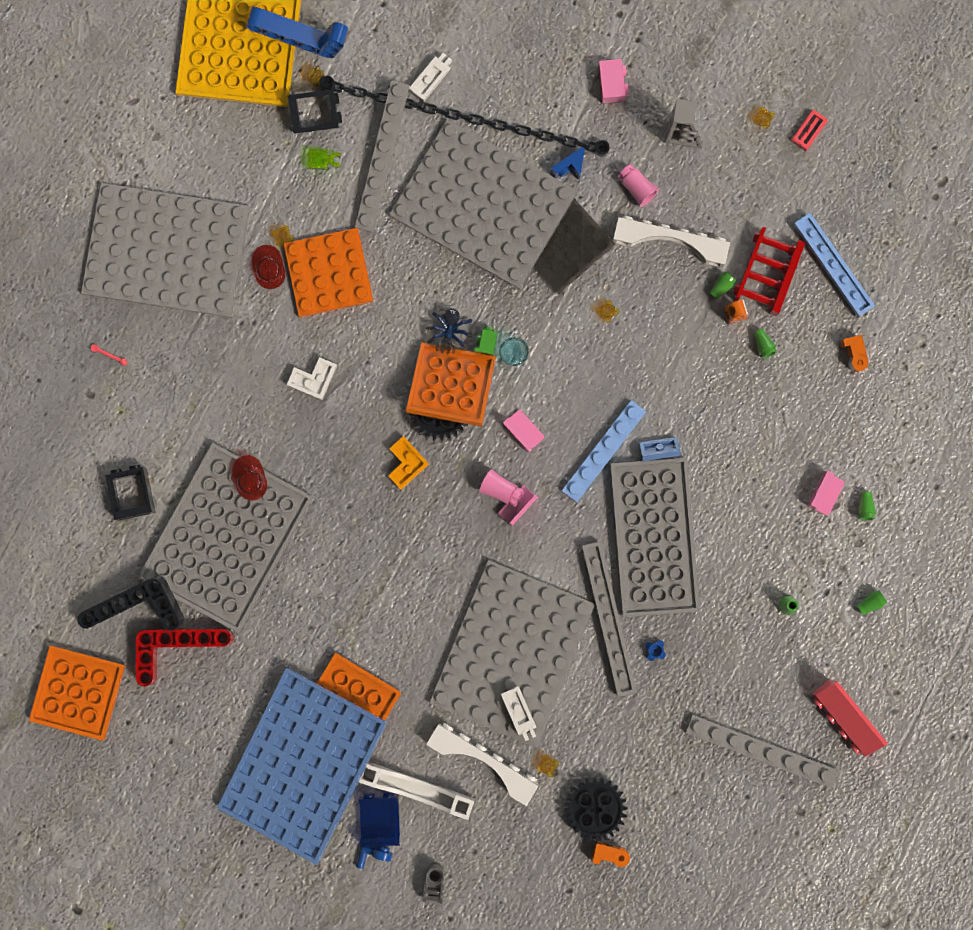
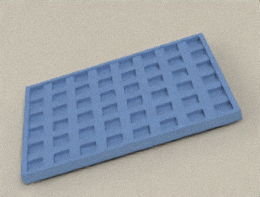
(302, 765)

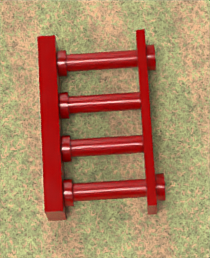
(787, 268)

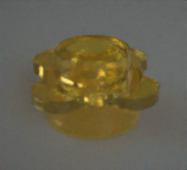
(314, 75)
(765, 123)
(284, 230)
(602, 311)
(546, 760)

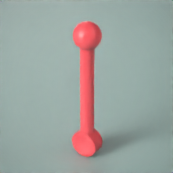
(95, 348)

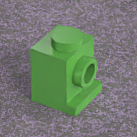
(486, 341)

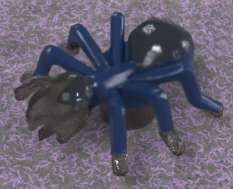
(449, 329)

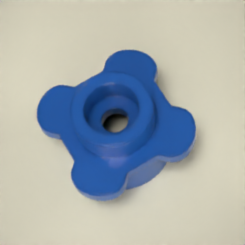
(660, 650)

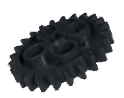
(436, 432)
(578, 809)

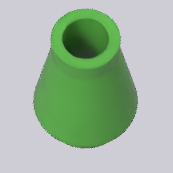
(722, 285)
(764, 344)
(866, 507)
(872, 602)
(784, 605)

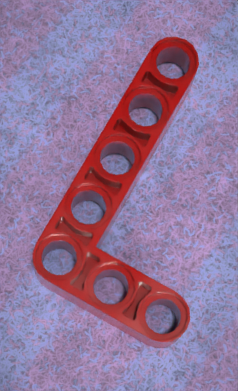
(175, 641)

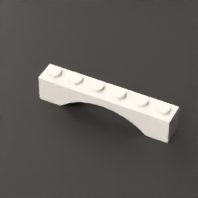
(709, 250)
(448, 742)
(417, 789)

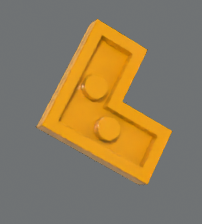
(411, 464)

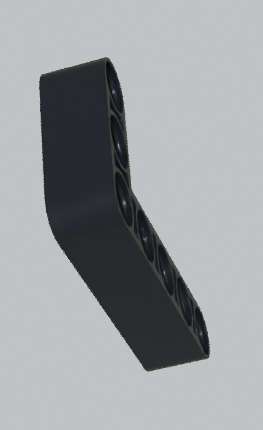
(132, 600)

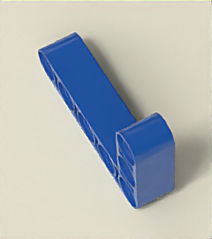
(297, 34)

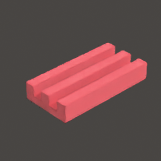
(801, 142)

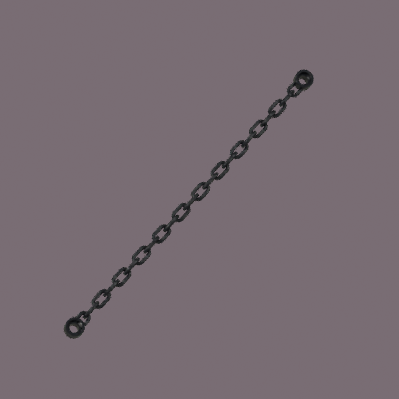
(601, 143)

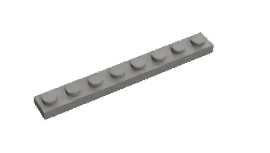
(382, 156)
(609, 619)
(761, 751)

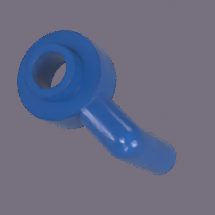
(381, 853)

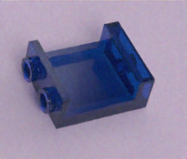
(379, 820)

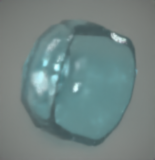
(514, 351)

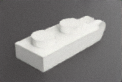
(431, 77)
(519, 712)

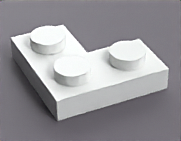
(314, 384)

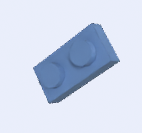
(659, 449)

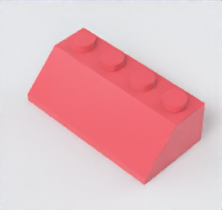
(848, 718)

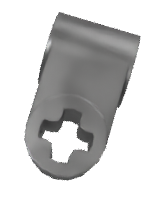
(434, 886)

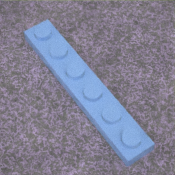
(834, 265)
(603, 451)

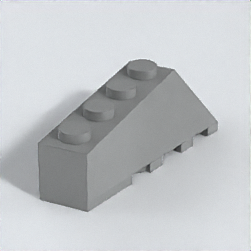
(682, 125)

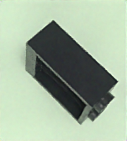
(295, 114)
(134, 470)

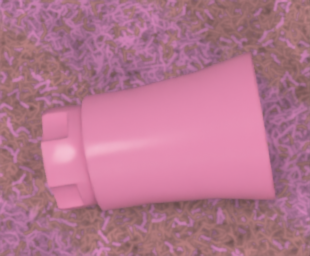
(638, 185)
(501, 489)

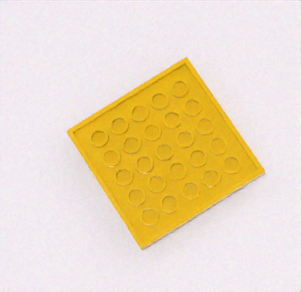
(230, 61)

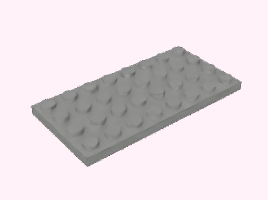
(654, 537)

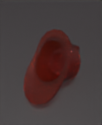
(268, 266)
(249, 477)

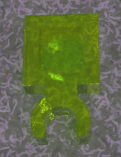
(319, 159)

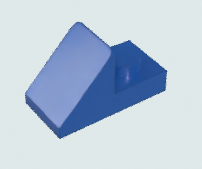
(573, 161)

